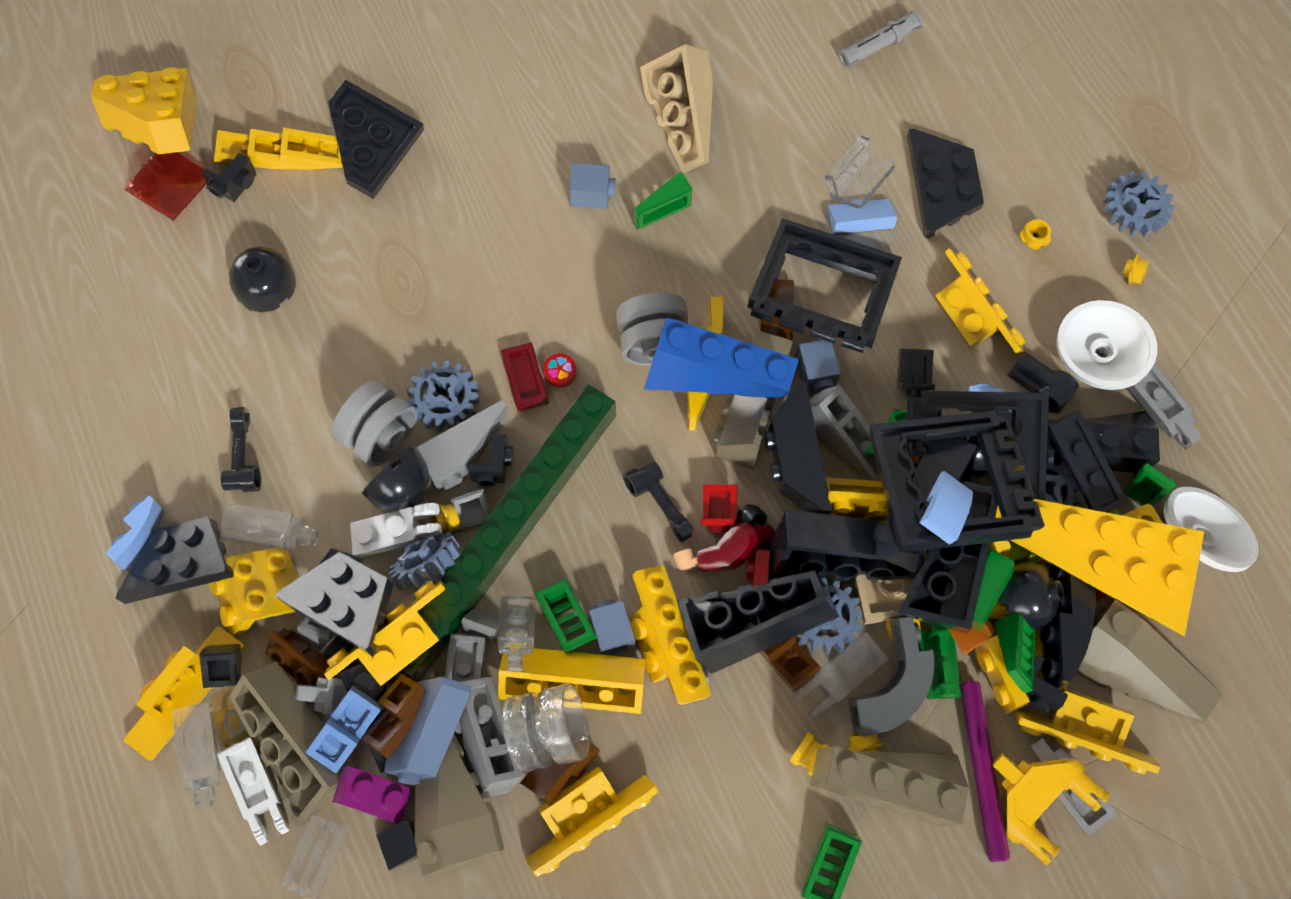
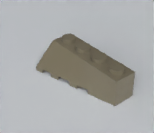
(747, 416)
(285, 732)
(907, 783)

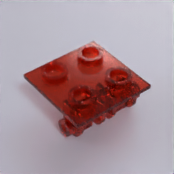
(167, 183)

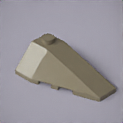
(1140, 662)
(452, 818)

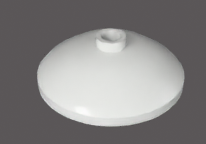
(1112, 331)
(1227, 538)

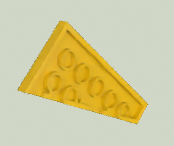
(1125, 557)

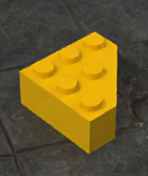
(149, 107)

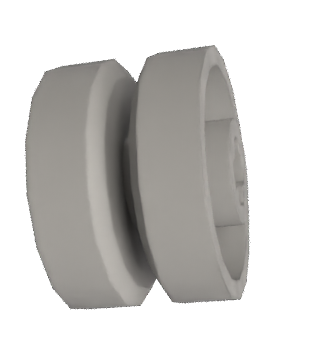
(642, 321)
(374, 423)

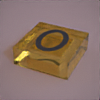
(230, 726)

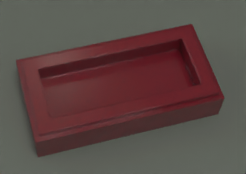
(524, 377)

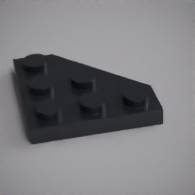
(370, 137)

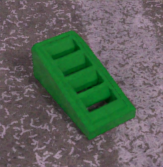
(665, 201)
(1148, 486)
(995, 577)
(556, 593)
(1018, 649)
(831, 832)

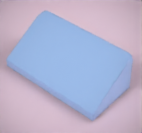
(873, 216)

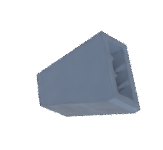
(431, 731)

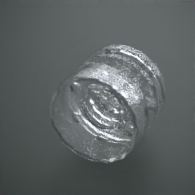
(546, 728)

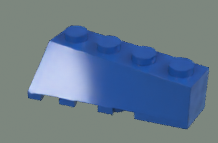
(717, 364)

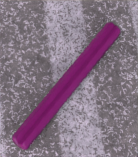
(984, 772)

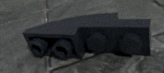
(1070, 632)

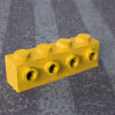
(599, 679)

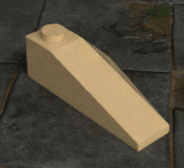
(681, 94)

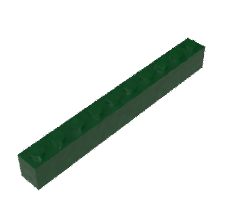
(513, 520)

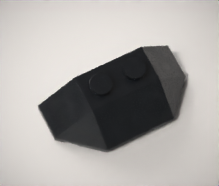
(797, 454)

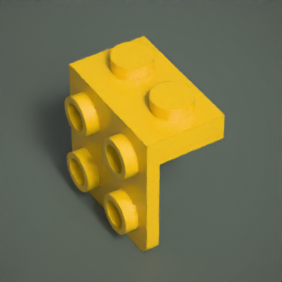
(857, 498)
(253, 588)
(1003, 686)

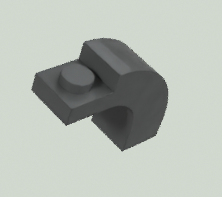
(904, 691)

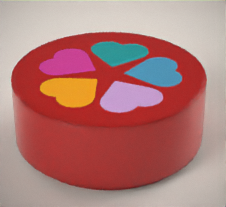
(559, 370)

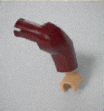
(729, 552)

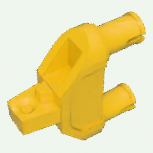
(1033, 789)

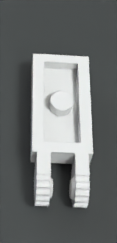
(392, 530)
(252, 787)

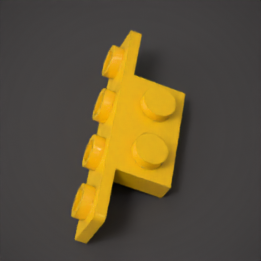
(972, 310)
(664, 637)
(397, 641)
(174, 688)
(1092, 726)
(584, 813)

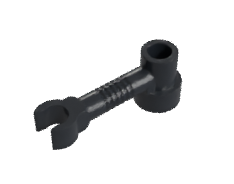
(240, 477)
(646, 480)

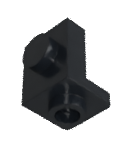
(234, 179)
(915, 370)
(500, 457)
(1044, 696)

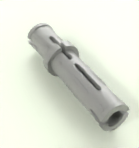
(890, 34)

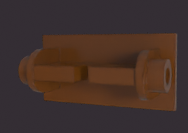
(289, 652)

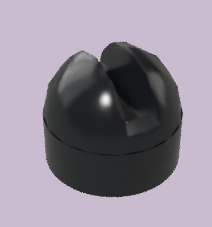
(752, 515)

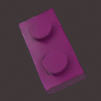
(371, 794)

